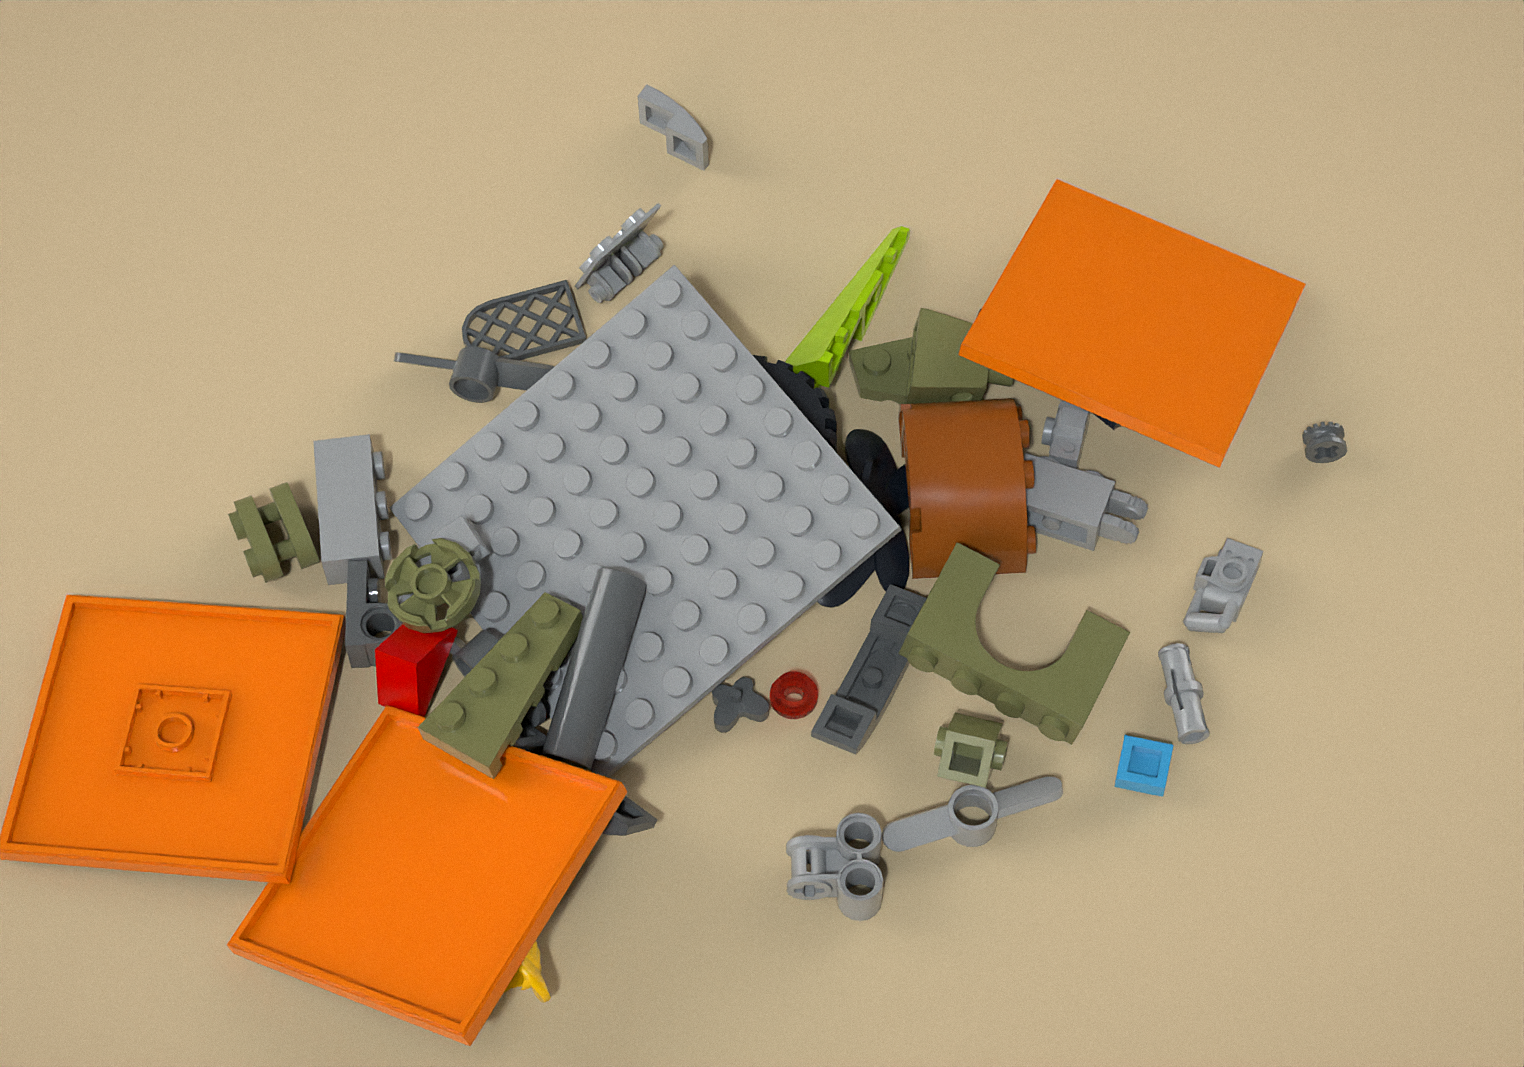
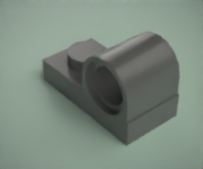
(365, 615)

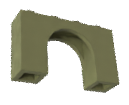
(1050, 698)

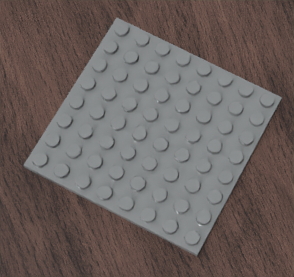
(666, 463)

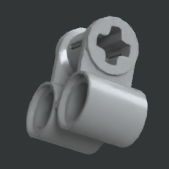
(839, 867)

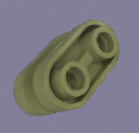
(263, 556)

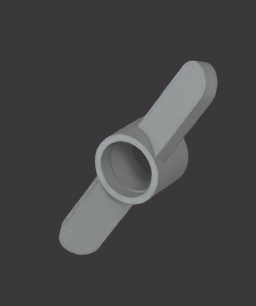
(942, 822)

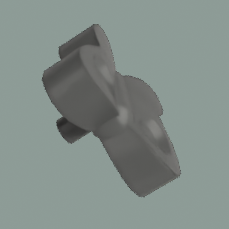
(737, 703)

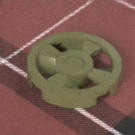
(431, 586)

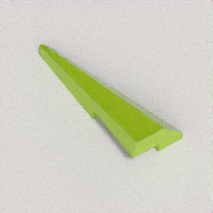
(849, 314)

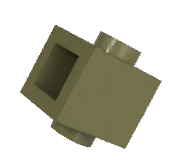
(970, 749)

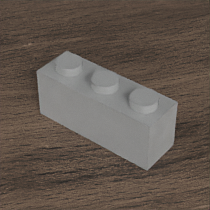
(350, 506)

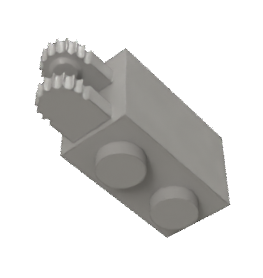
(1077, 505)

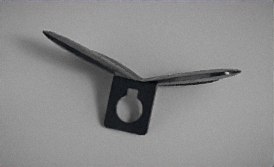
(876, 469)

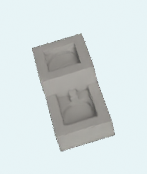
(683, 134)

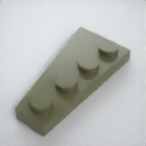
(493, 698)

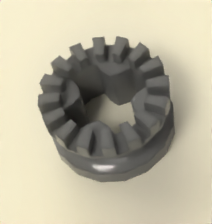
(1324, 443)

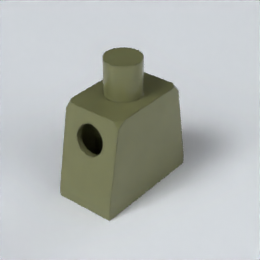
(937, 369)

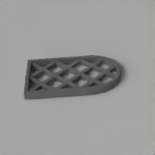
(530, 295)

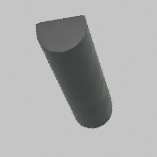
(594, 668)

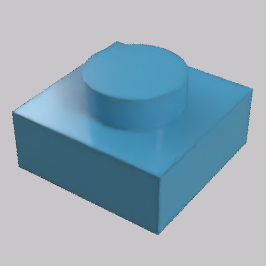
(1143, 765)

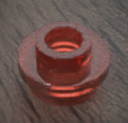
(792, 683)

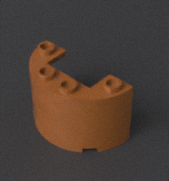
(967, 482)

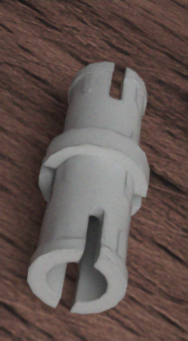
(1183, 694)

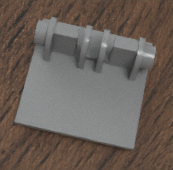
(618, 257)

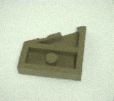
(882, 370)

